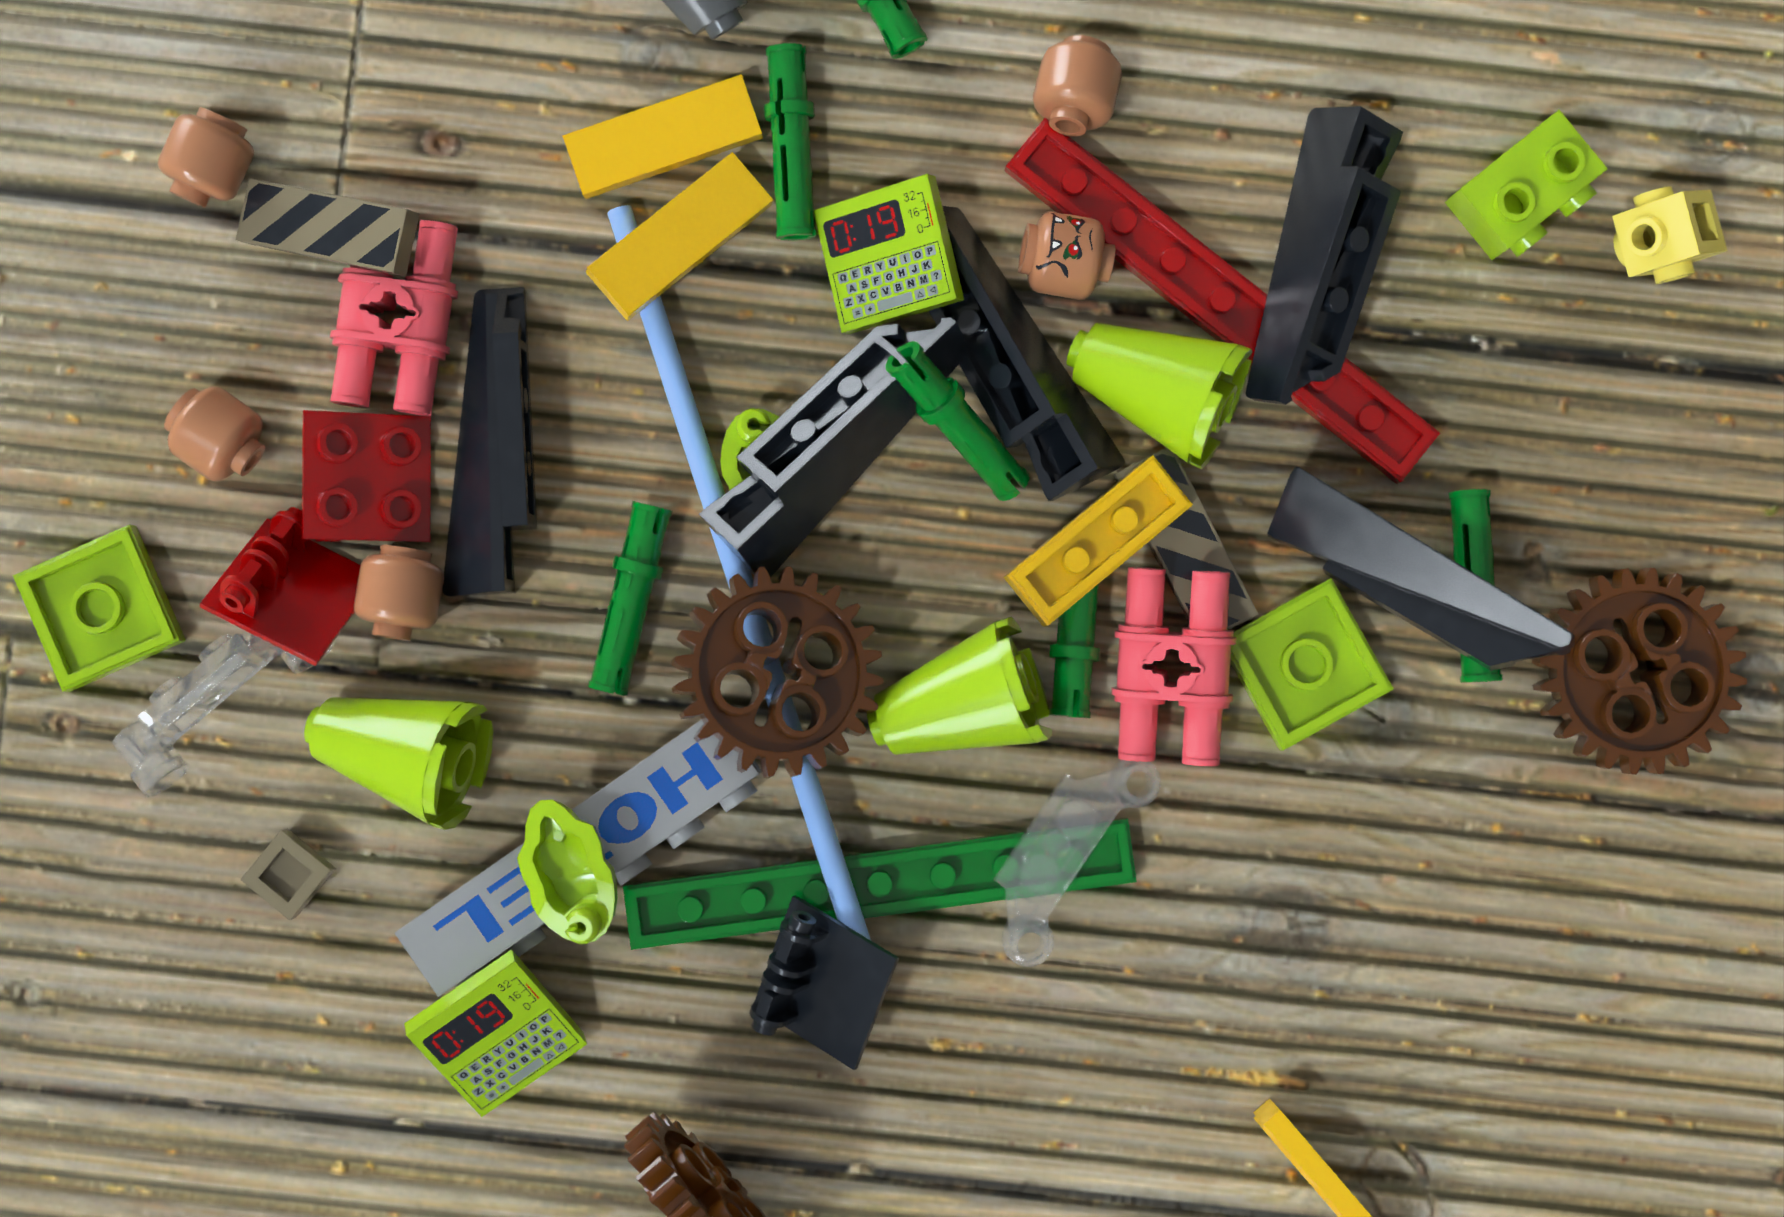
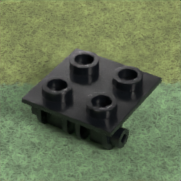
(823, 983)

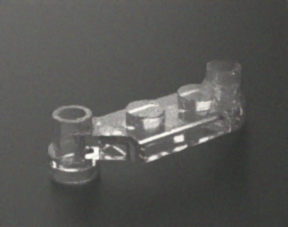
(187, 700)
(1058, 847)

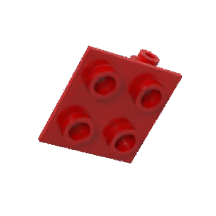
(366, 477)
(287, 589)

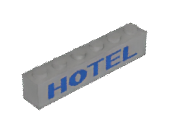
(631, 815)

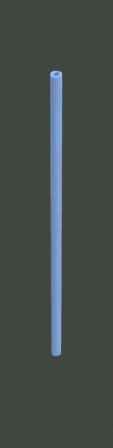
(754, 626)

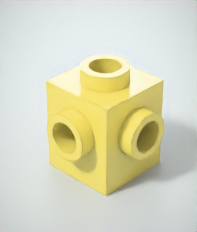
(1668, 233)

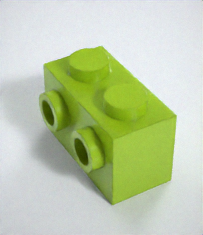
(1527, 185)

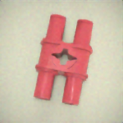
(416, 338)
(1145, 687)

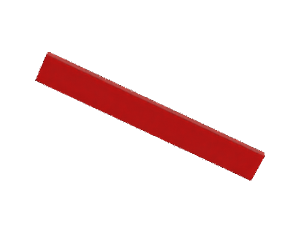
(1212, 293)

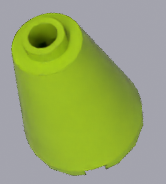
(1163, 383)
(965, 698)
(406, 751)

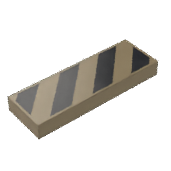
(327, 227)
(1193, 545)

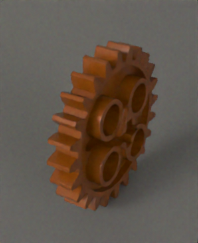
(1689, 644)
(724, 650)
(684, 1173)

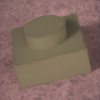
(288, 874)

